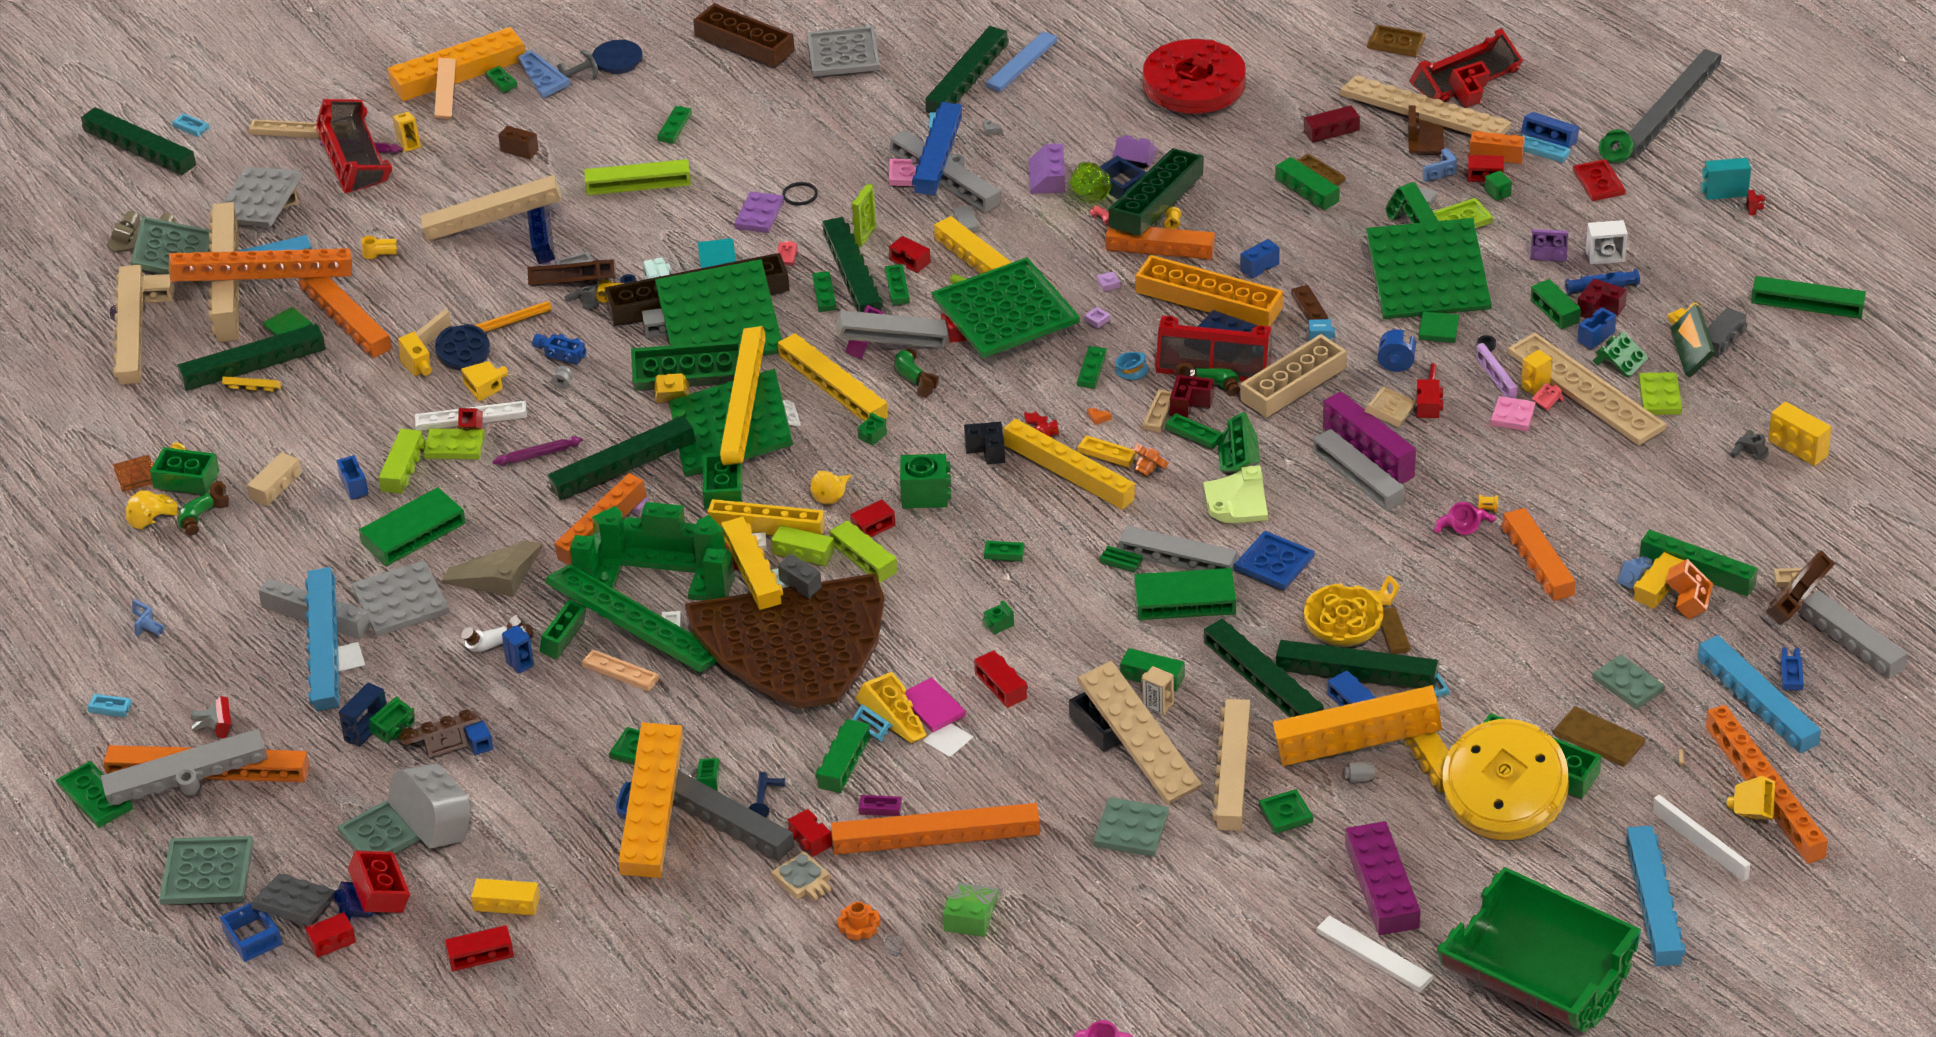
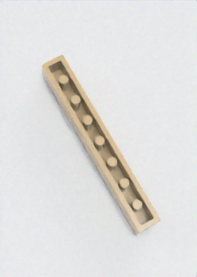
(491, 208)
(129, 324)
(1233, 765)

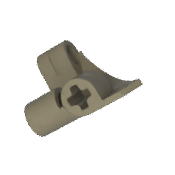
(126, 232)

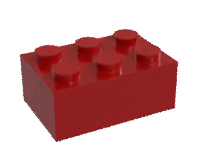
(378, 881)

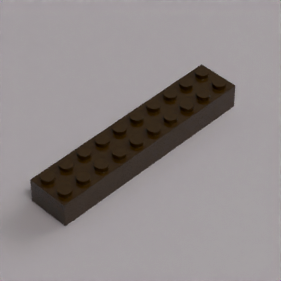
(630, 299)

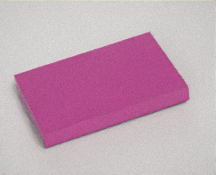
(934, 705)

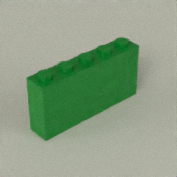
(412, 526)
(1185, 594)

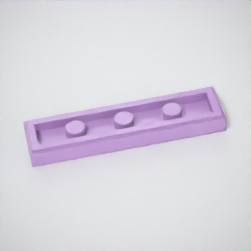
(1496, 371)

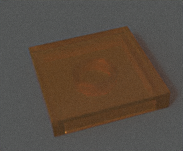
(133, 472)

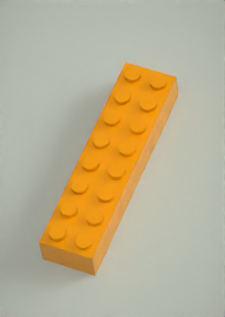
(472, 60)
(1208, 291)
(1357, 725)
(651, 800)

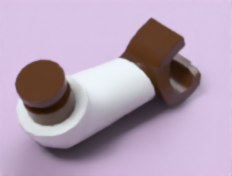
(485, 640)

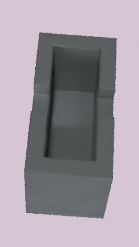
(799, 575)

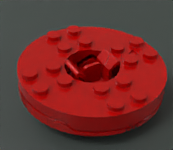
(1194, 76)

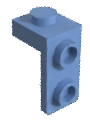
(1441, 169)
(1633, 571)

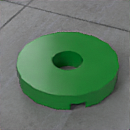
(1620, 154)

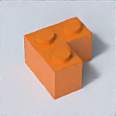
(1692, 587)

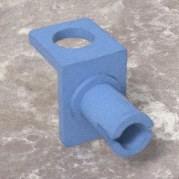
(146, 620)

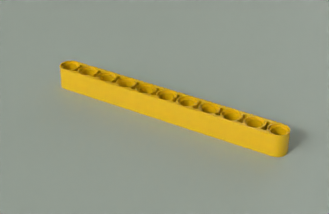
(742, 396)

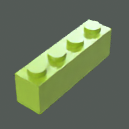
(401, 461)
(863, 551)

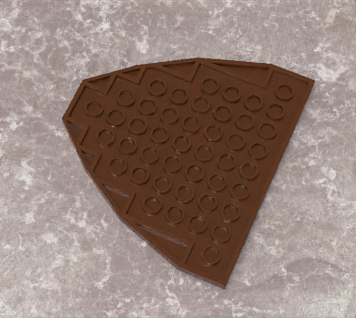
(798, 649)

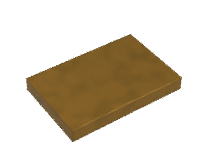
(1396, 40)

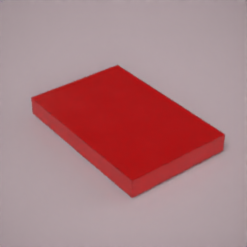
(1599, 180)

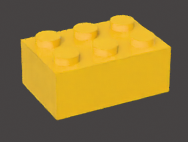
(1799, 433)

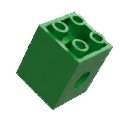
(925, 481)

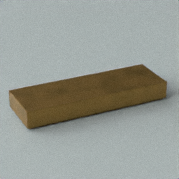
(1322, 169)
(1394, 632)

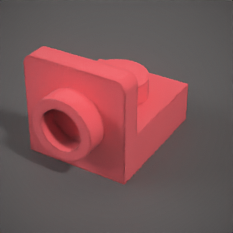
(788, 252)
(1548, 396)

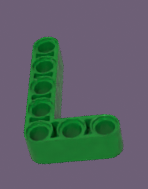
(1410, 201)

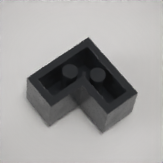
(987, 439)

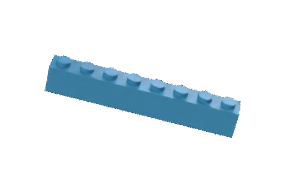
(323, 639)
(1759, 694)
(1654, 896)

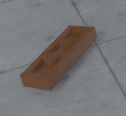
(1308, 303)

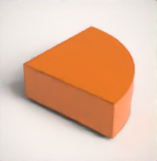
(1098, 416)

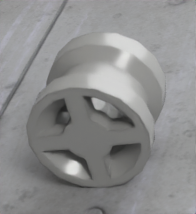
(562, 377)

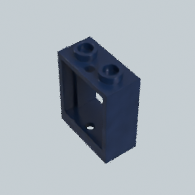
(1120, 166)
(370, 698)

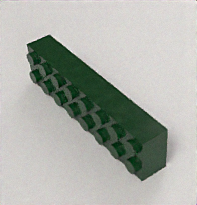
(1156, 191)

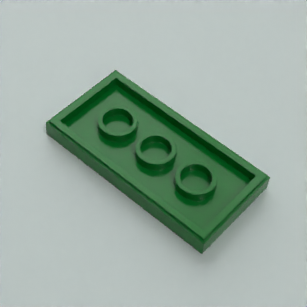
(87, 792)

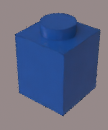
(478, 737)

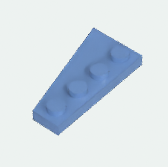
(542, 74)

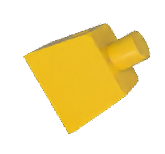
(405, 127)
(414, 355)
(483, 379)
(670, 387)
(1754, 799)

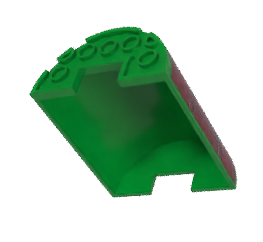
(1543, 950)

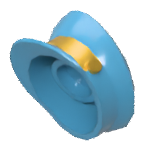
(1131, 365)

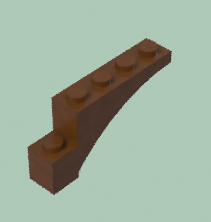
(572, 272)
(1791, 597)

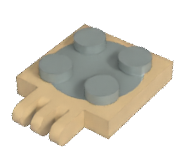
(802, 877)

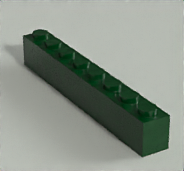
(968, 68)
(138, 141)
(851, 264)
(251, 357)
(621, 457)
(1363, 664)
(1259, 670)

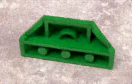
(1238, 445)

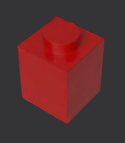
(470, 418)

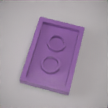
(759, 212)

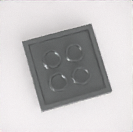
(293, 899)

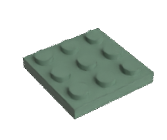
(1131, 826)
(378, 830)

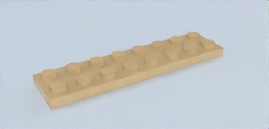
(1139, 732)

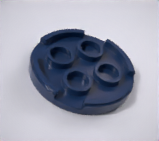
(617, 56)
(462, 346)

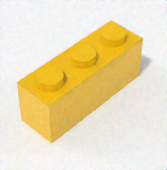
(1653, 584)
(505, 896)

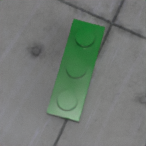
(674, 124)
(897, 284)
(824, 291)
(1092, 367)
(1193, 431)

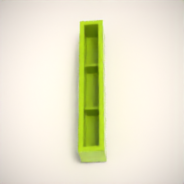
(637, 177)

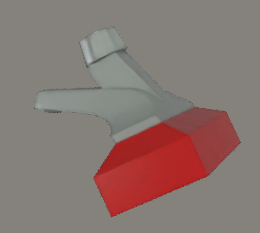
(216, 717)

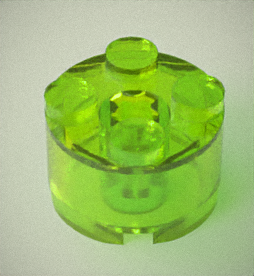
(1090, 182)

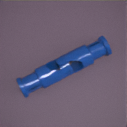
(1615, 278)

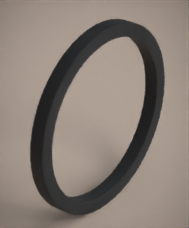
(800, 184)

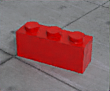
(1000, 678)
(479, 948)

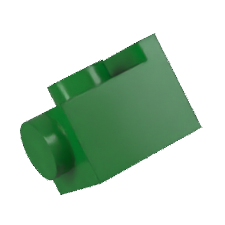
(872, 429)
(998, 618)

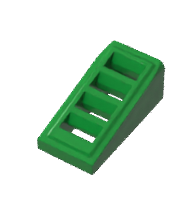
(708, 775)

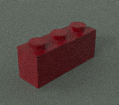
(1331, 123)

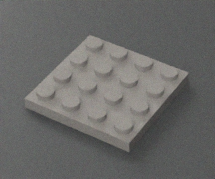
(843, 51)
(262, 194)
(400, 598)

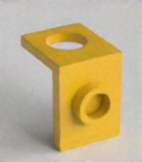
(1383, 595)

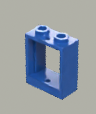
(257, 943)

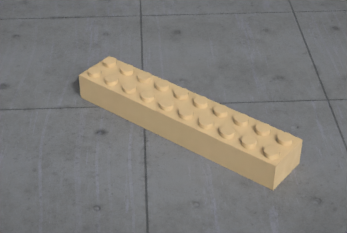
(224, 293)

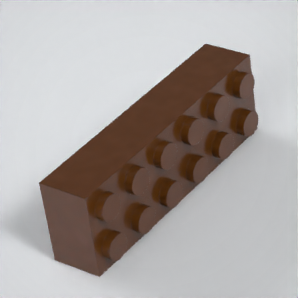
(744, 35)

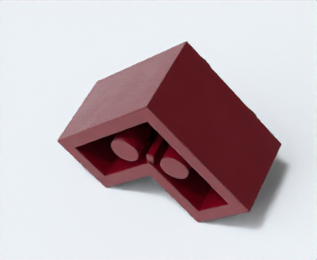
(1599, 295)
(1190, 392)

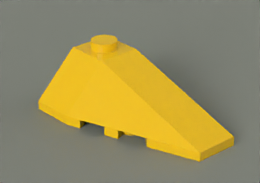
(888, 699)

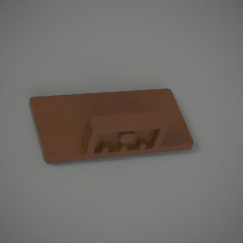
(1423, 135)
(442, 735)

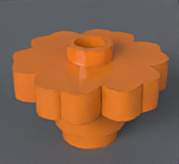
(1148, 460)
(858, 921)

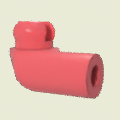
(1101, 212)

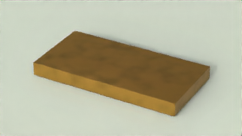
(1599, 736)

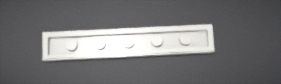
(491, 413)
(1701, 838)
(1374, 954)

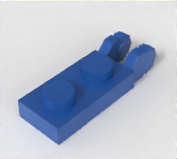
(1791, 670)

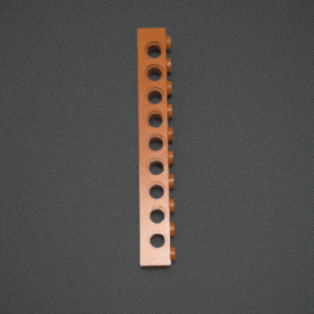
(260, 264)
(1752, 764)

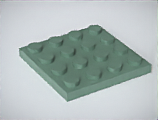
(160, 237)
(206, 870)

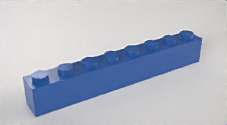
(937, 148)

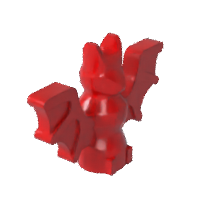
(1048, 429)

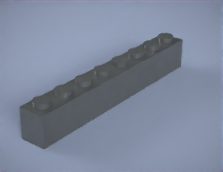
(732, 817)

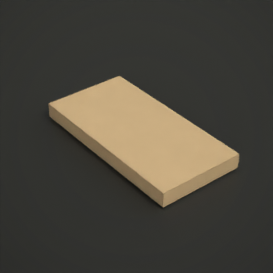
(1390, 406)

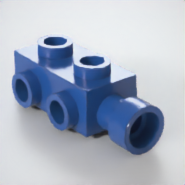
(561, 347)

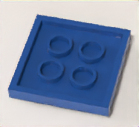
(1274, 560)

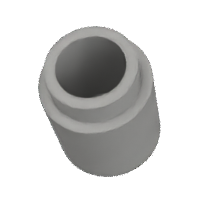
(1359, 772)

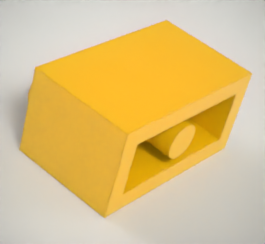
(1536, 371)

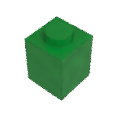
(1498, 185)

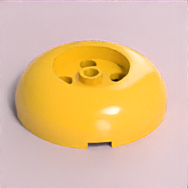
(1343, 615)

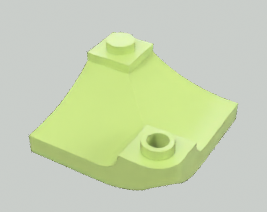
(1237, 497)

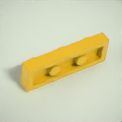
(251, 384)
(1107, 451)

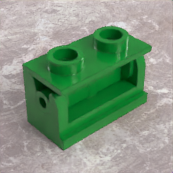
(391, 720)

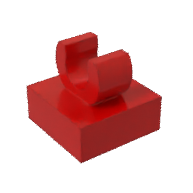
(1752, 202)

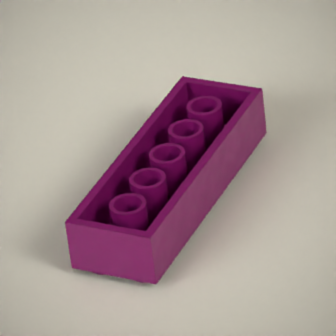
(1370, 436)
(1382, 878)

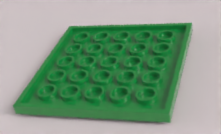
(1428, 268)
(718, 305)
(1005, 307)
(708, 415)

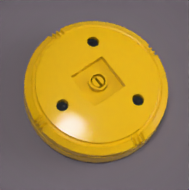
(1505, 779)

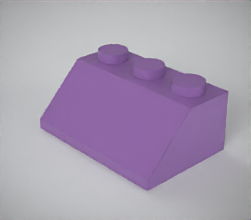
(1047, 170)

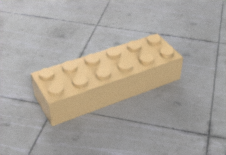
(1293, 375)

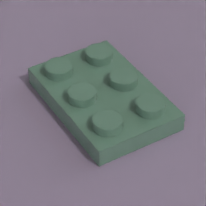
(1628, 681)

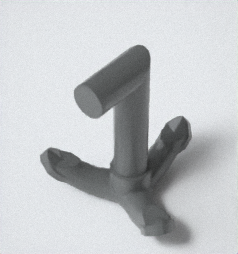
(589, 62)

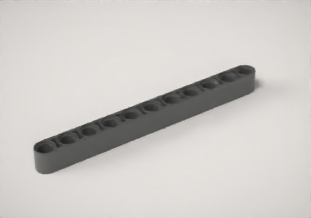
(1673, 100)

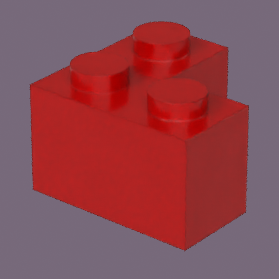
(1468, 82)

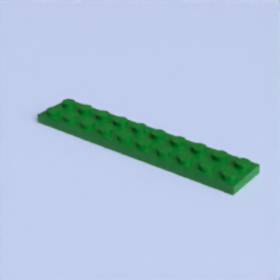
(631, 616)

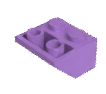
(1135, 151)
(1549, 245)

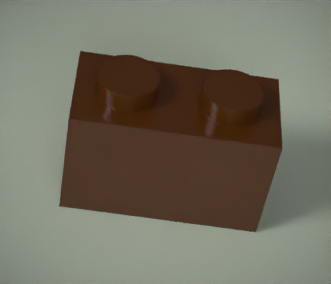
(518, 142)

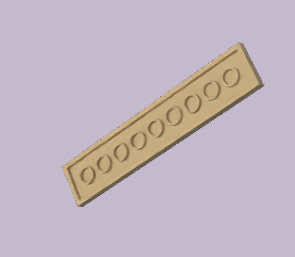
(1429, 109)
(1593, 392)

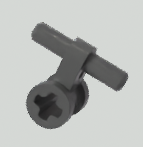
(585, 294)
(1751, 443)

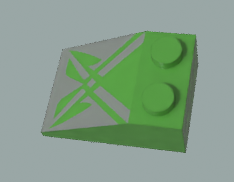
(969, 909)

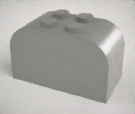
(431, 804)

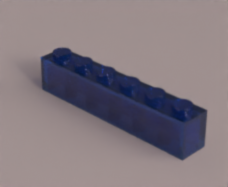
(541, 234)

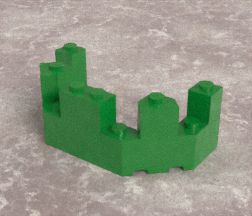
(657, 542)

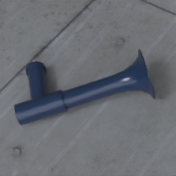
(763, 781)

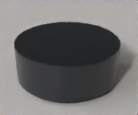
(1489, 341)

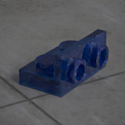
(349, 902)

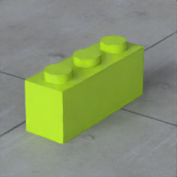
(803, 544)

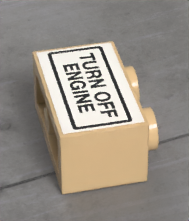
(1158, 690)

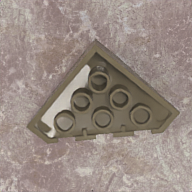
(496, 572)

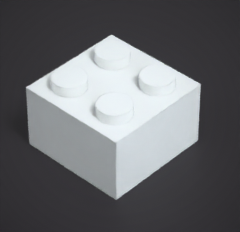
(1606, 242)

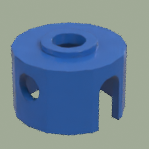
(1395, 353)

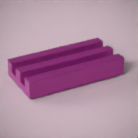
(884, 805)

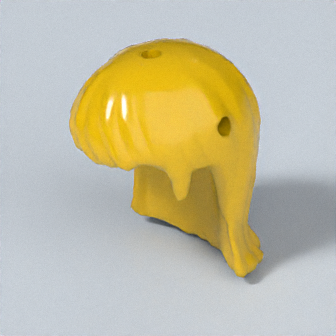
(828, 487)
(146, 505)

